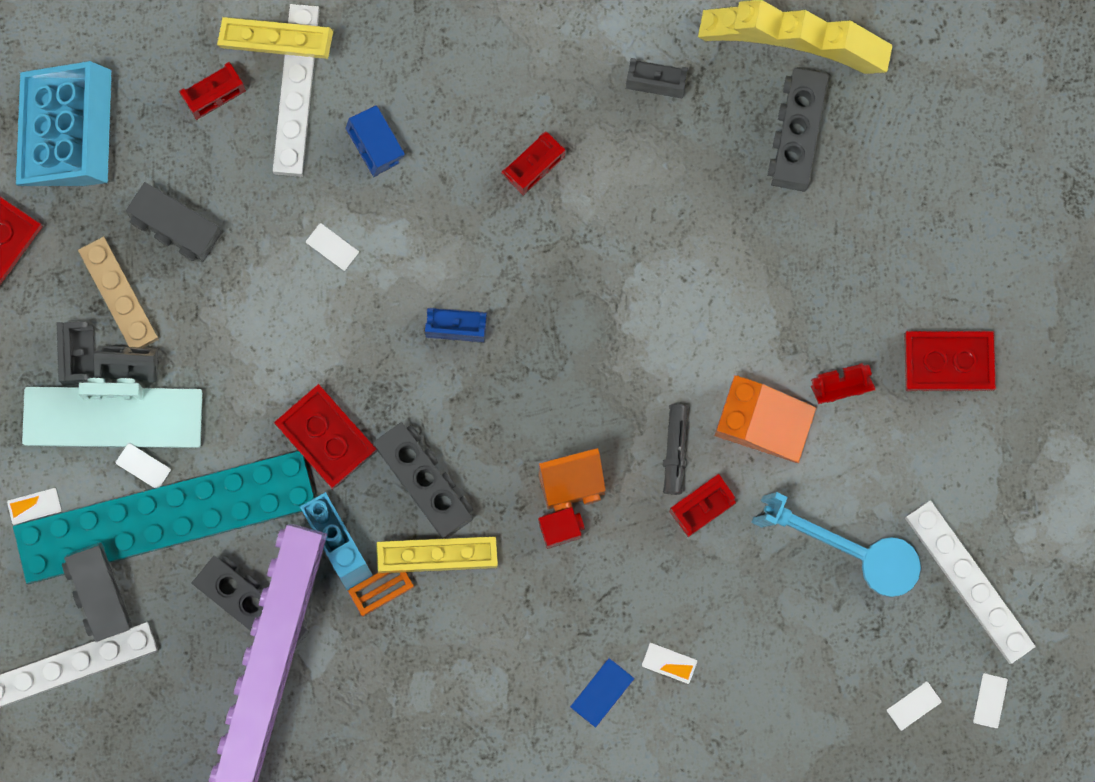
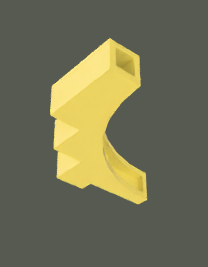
(798, 30)

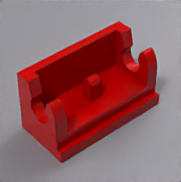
(213, 91)
(534, 163)
(703, 505)

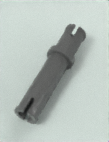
(674, 459)

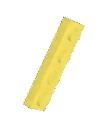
(275, 37)
(436, 554)

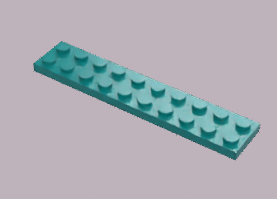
(167, 515)

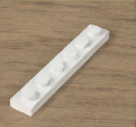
(295, 101)
(970, 582)
(76, 664)

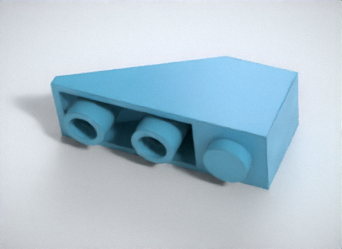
(338, 544)

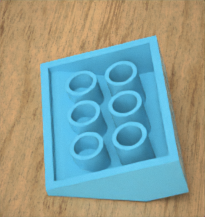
(64, 126)

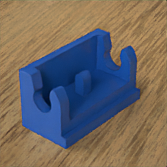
(374, 140)
(455, 325)

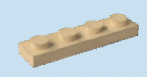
(118, 294)

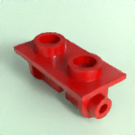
(829, 387)

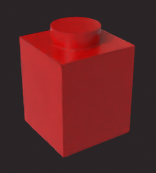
(561, 527)

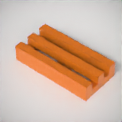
(373, 579)

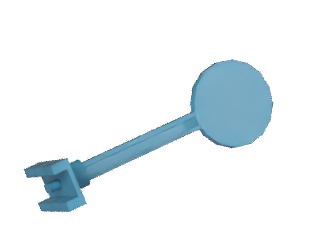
(888, 565)

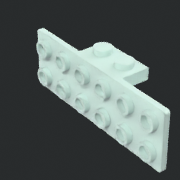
(112, 416)

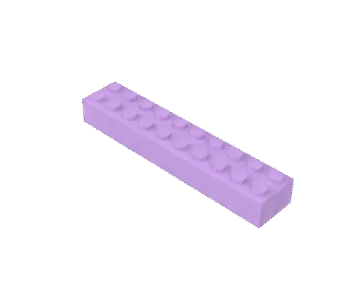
(270, 656)

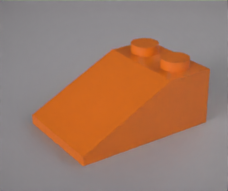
(765, 419)
(572, 480)

